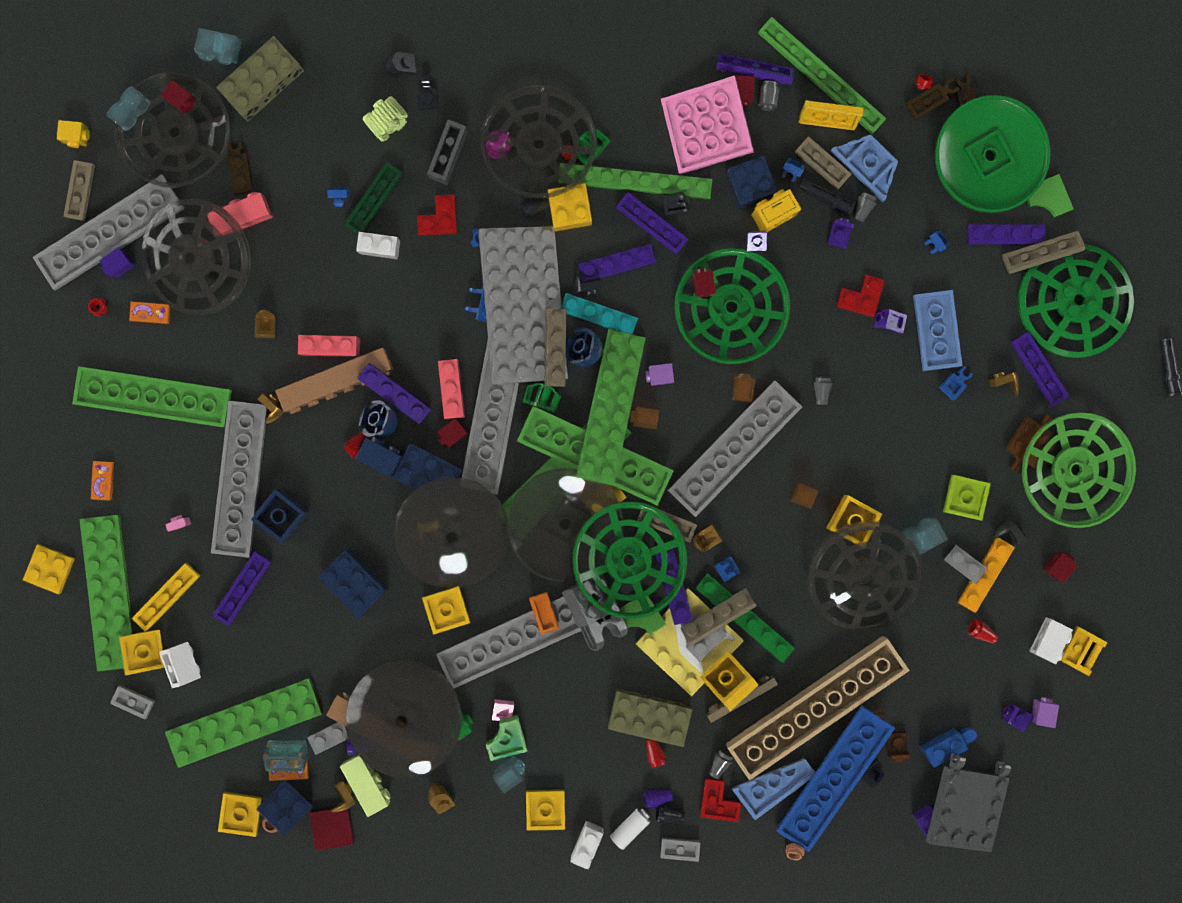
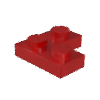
(443, 222)
(865, 301)
(714, 806)

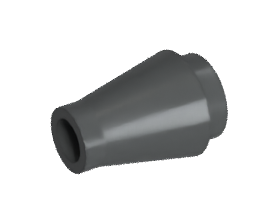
(864, 206)
(822, 389)
(721, 762)

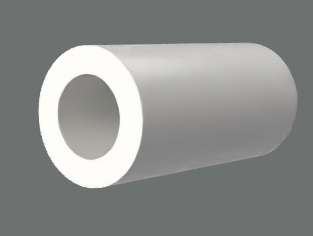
(630, 828)

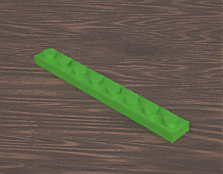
(819, 73)
(642, 181)

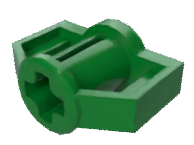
(584, 140)
(542, 397)

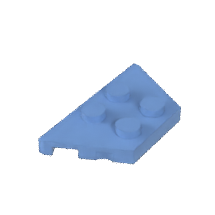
(869, 163)

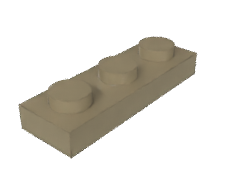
(823, 163)
(79, 190)
(685, 527)

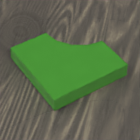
(1052, 196)
(649, 623)
(508, 739)

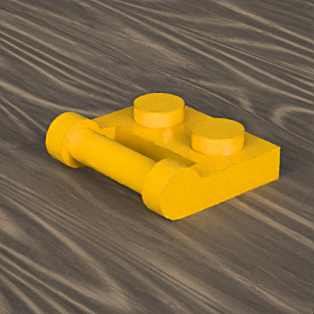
(1078, 647)

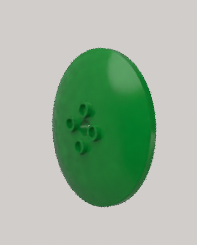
(1018, 148)

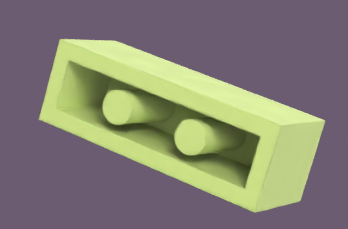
(366, 785)

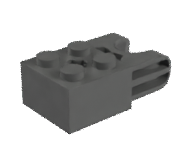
(590, 618)

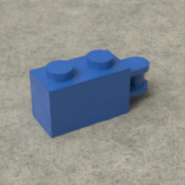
(952, 741)

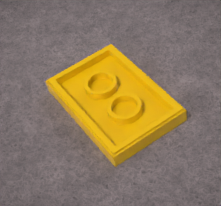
(830, 115)

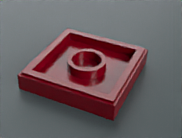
(331, 828)

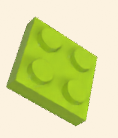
(966, 497)

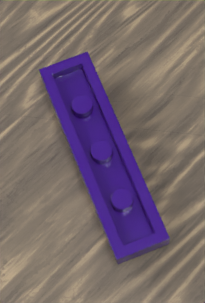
(755, 68)
(651, 223)
(1005, 234)
(616, 263)
(1039, 369)
(394, 393)
(242, 588)
(679, 605)

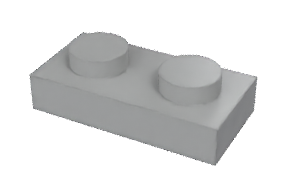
(965, 564)
(707, 644)
(132, 702)
(328, 737)
(680, 849)

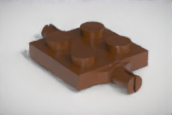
(1022, 438)

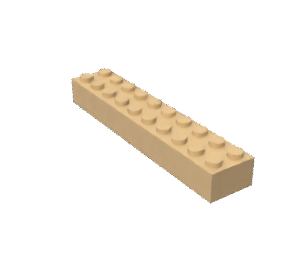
(817, 707)

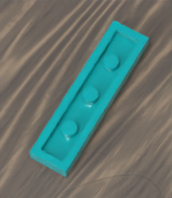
(598, 314)

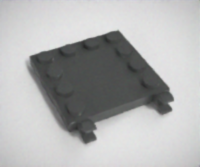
(968, 806)

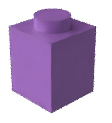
(660, 374)
(1045, 712)

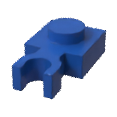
(955, 385)

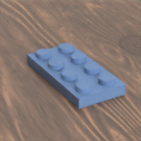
(937, 330)

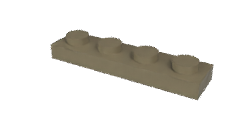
(1043, 252)
(555, 347)
(718, 617)
(765, 683)

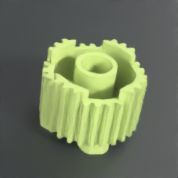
(385, 118)

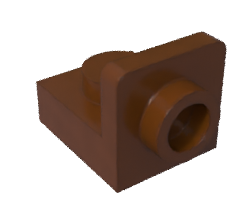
(897, 747)

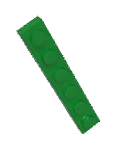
(748, 621)

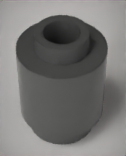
(768, 95)

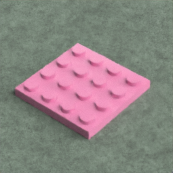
(707, 125)

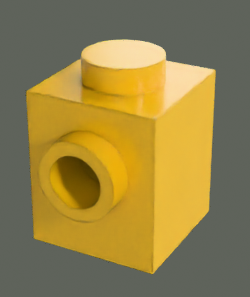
(73, 133)

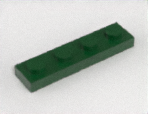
(373, 198)

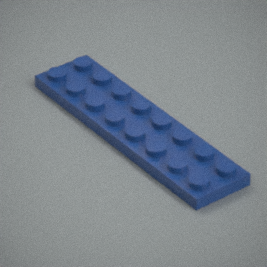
(835, 778)

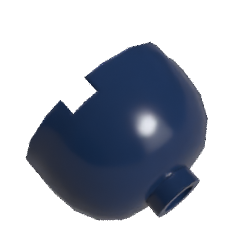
(583, 348)
(378, 420)

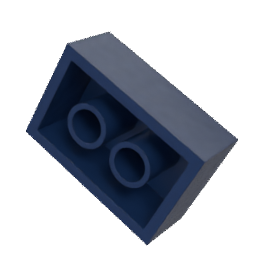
(422, 466)
(353, 583)

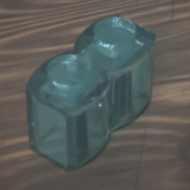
(128, 109)

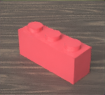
(245, 211)
(328, 346)
(451, 389)

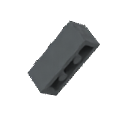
(447, 152)

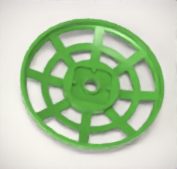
(1087, 473)

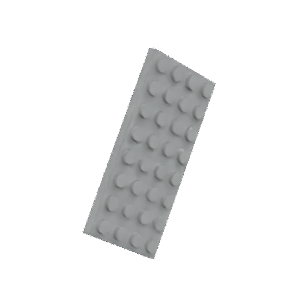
(518, 287)

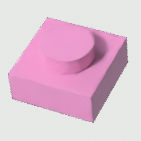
(177, 523)
(502, 709)

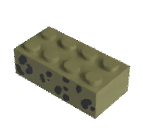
(260, 78)
(650, 717)

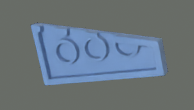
(772, 787)

